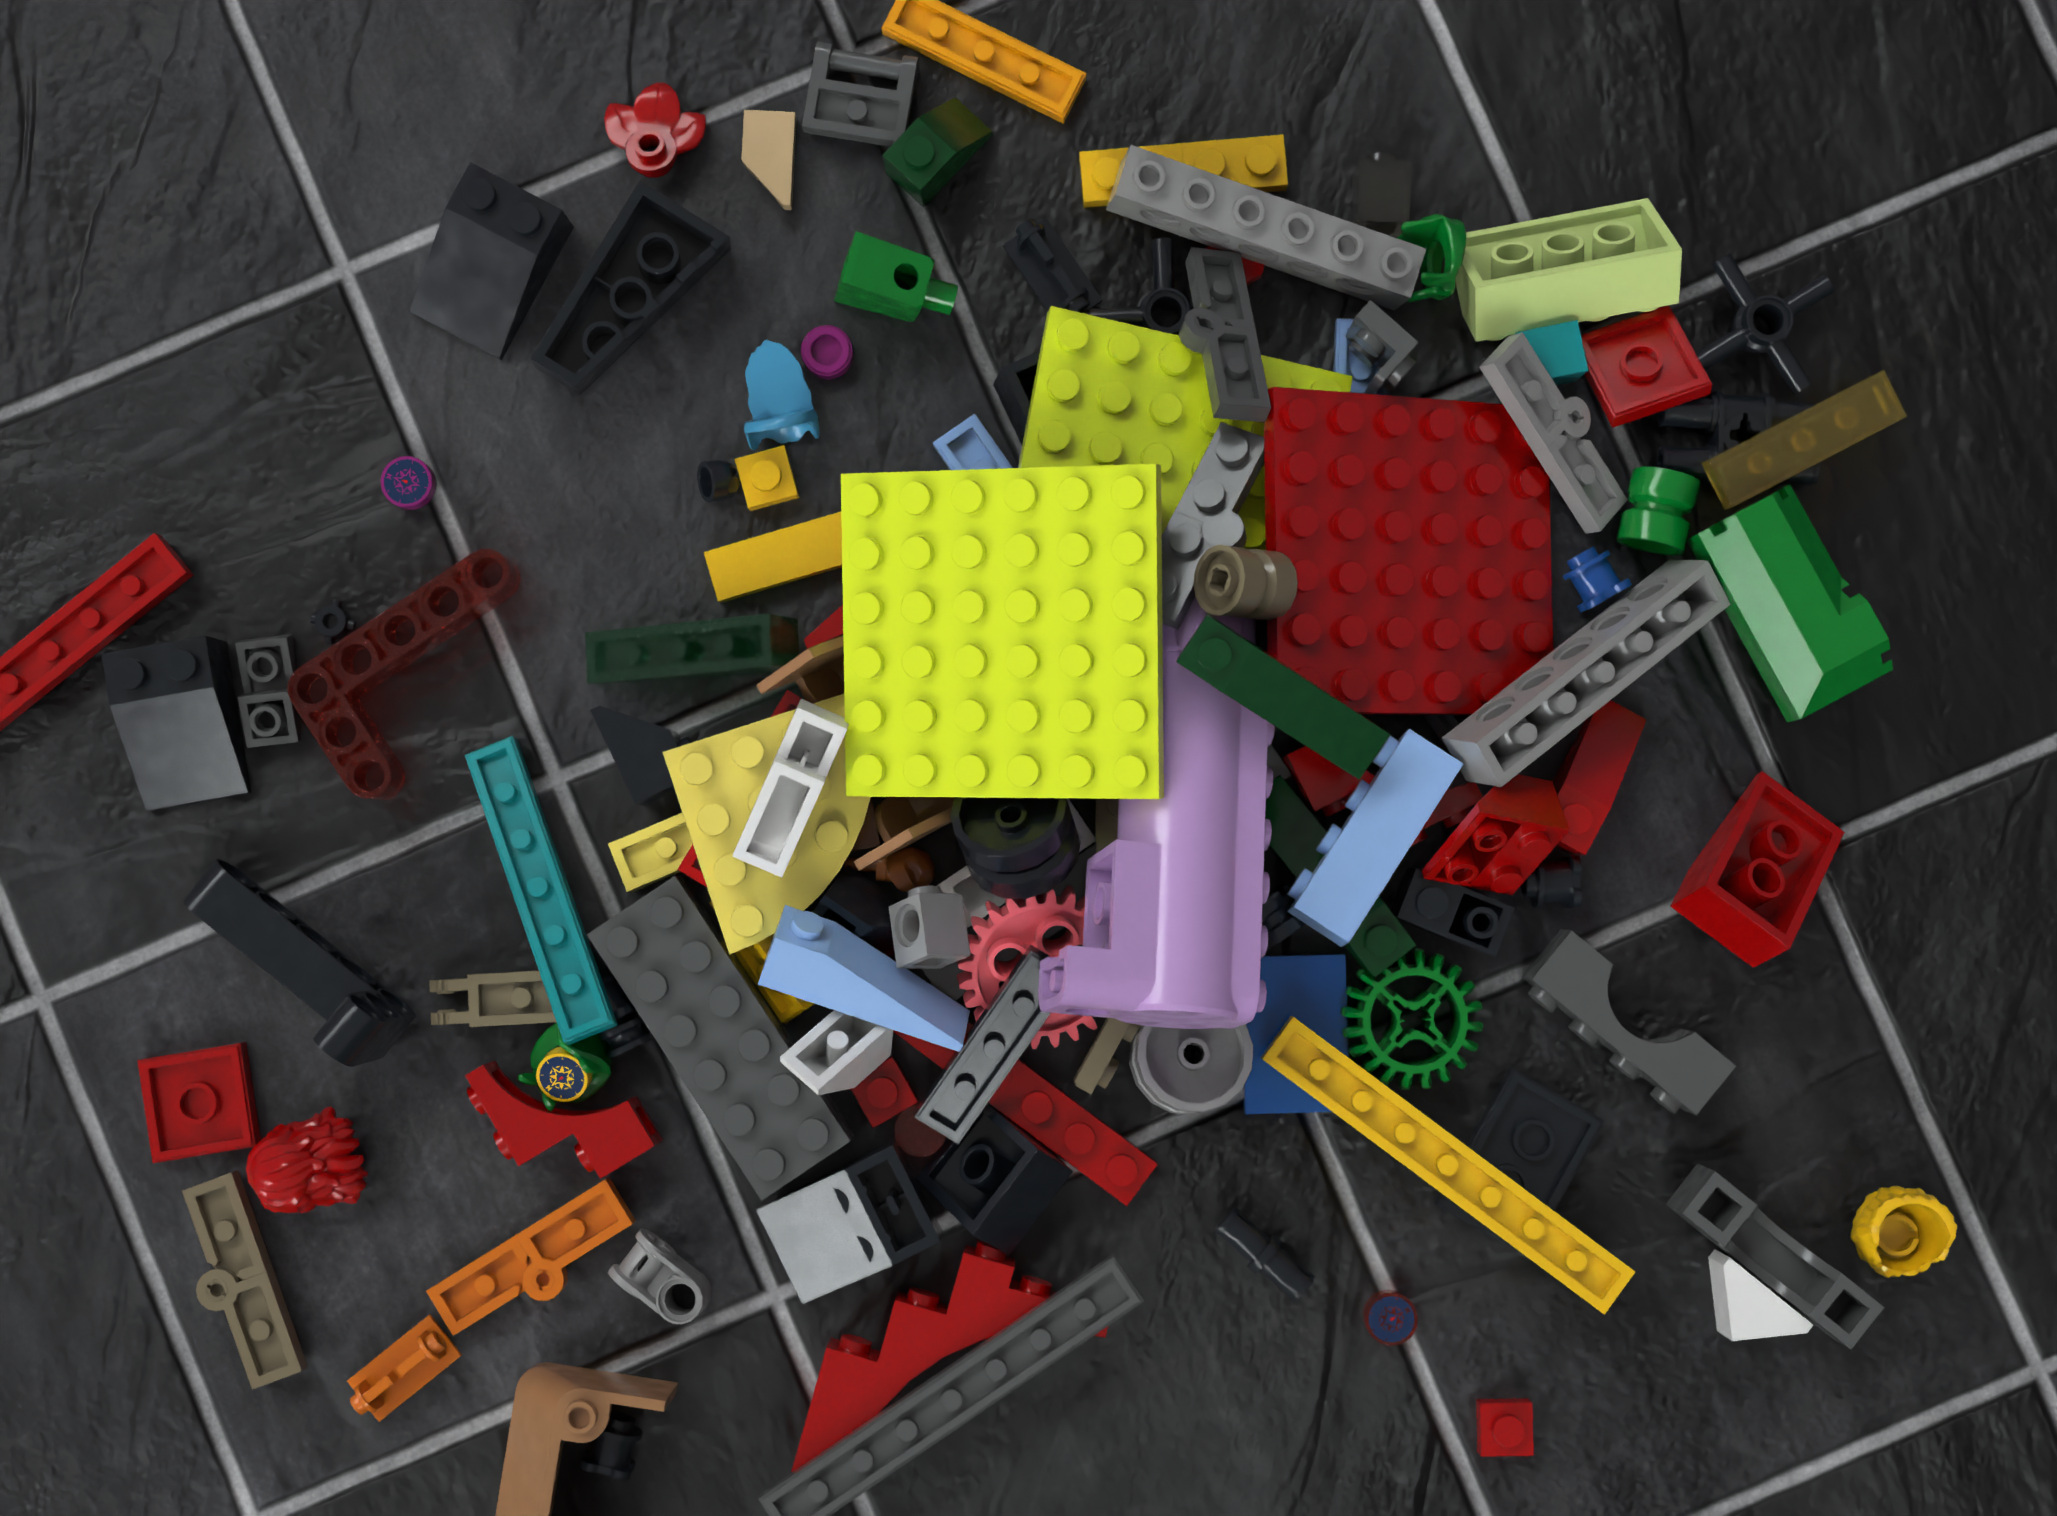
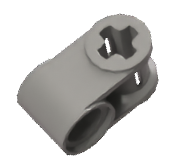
(658, 1277)

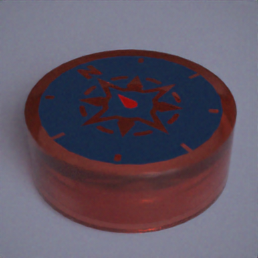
(1390, 1317)

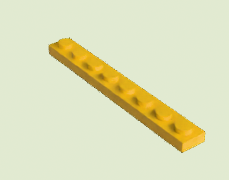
(1448, 1164)

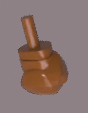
(905, 868)

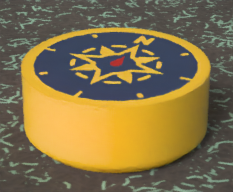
(561, 1076)

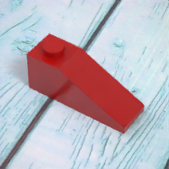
(1594, 772)

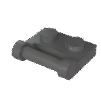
(859, 110)

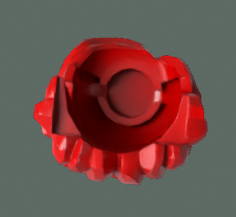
(307, 1165)

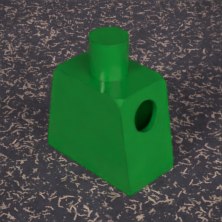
(871, 274)

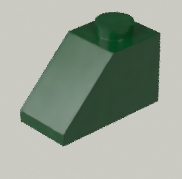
(934, 149)

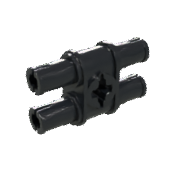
(1719, 418)

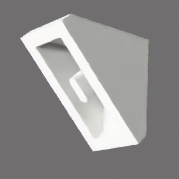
(1746, 1306)

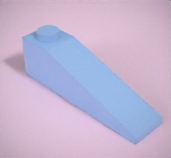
(846, 974)

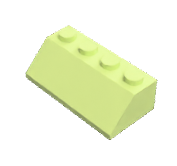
(1568, 269)

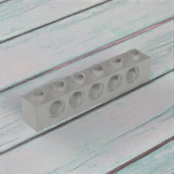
(1265, 228)
(1586, 671)

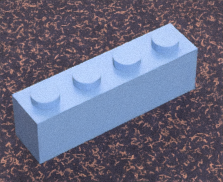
(1374, 837)

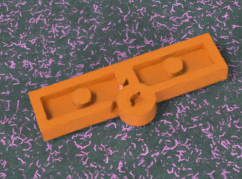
(532, 1258)

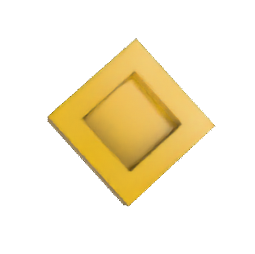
(767, 478)

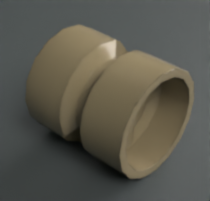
(1245, 583)

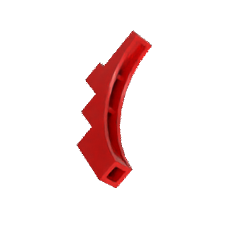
(921, 1331)

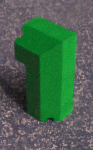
(1791, 607)

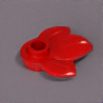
(654, 123)

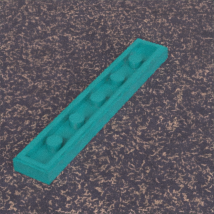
(541, 891)

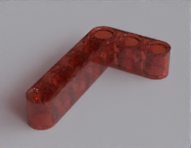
(386, 660)

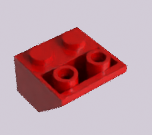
(1502, 837)

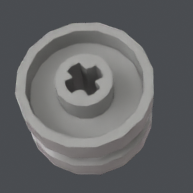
(1185, 1087)

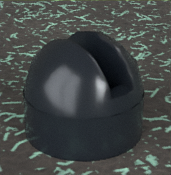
(716, 480)

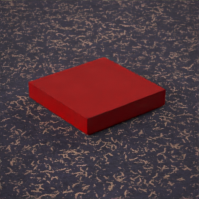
(1643, 366)
(199, 1102)

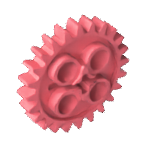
(1019, 926)

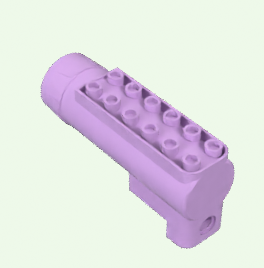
(1184, 884)

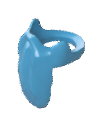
(778, 397)

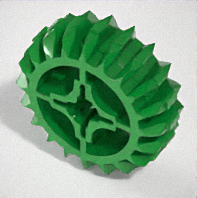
(1395, 1036)

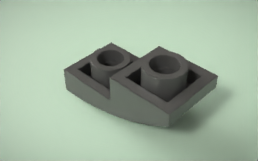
(265, 705)

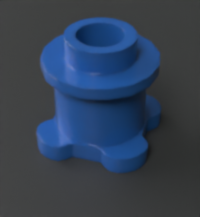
(1594, 578)

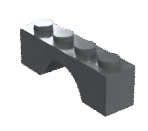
(1576, 981)
(1774, 1256)

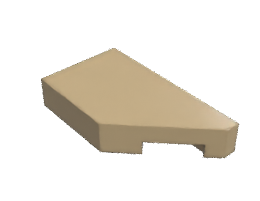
(770, 151)

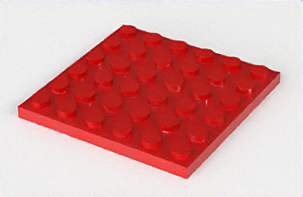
(1410, 548)

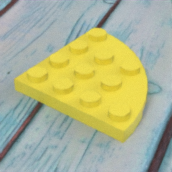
(717, 790)

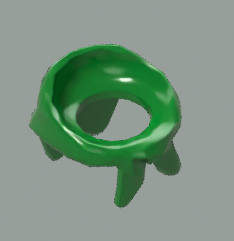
(1440, 238)
(591, 1056)

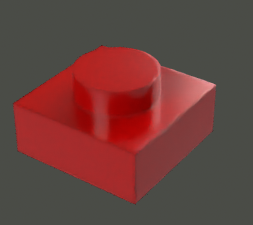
(884, 1092)
(1505, 1427)

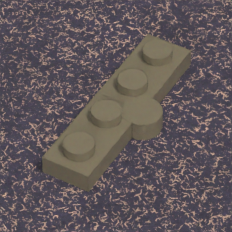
(243, 1280)

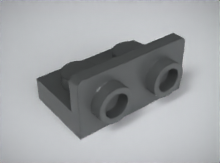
(1384, 342)

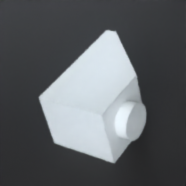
(838, 1053)

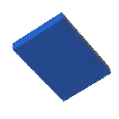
(1311, 992)

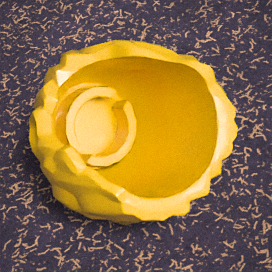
(1902, 1231)

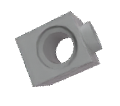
(929, 929)

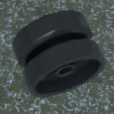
(1016, 843)

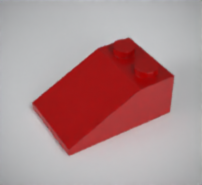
(1759, 872)

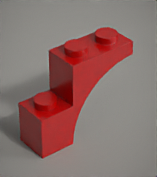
(1329, 787)
(526, 1127)

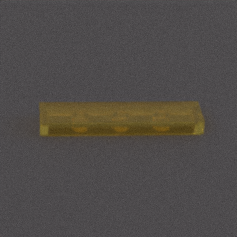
(1804, 440)

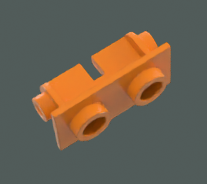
(402, 1369)

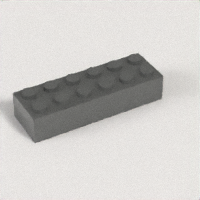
(719, 1035)

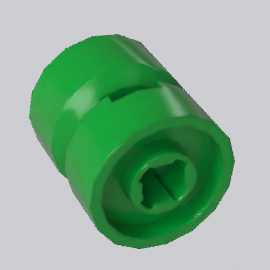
(1659, 503)

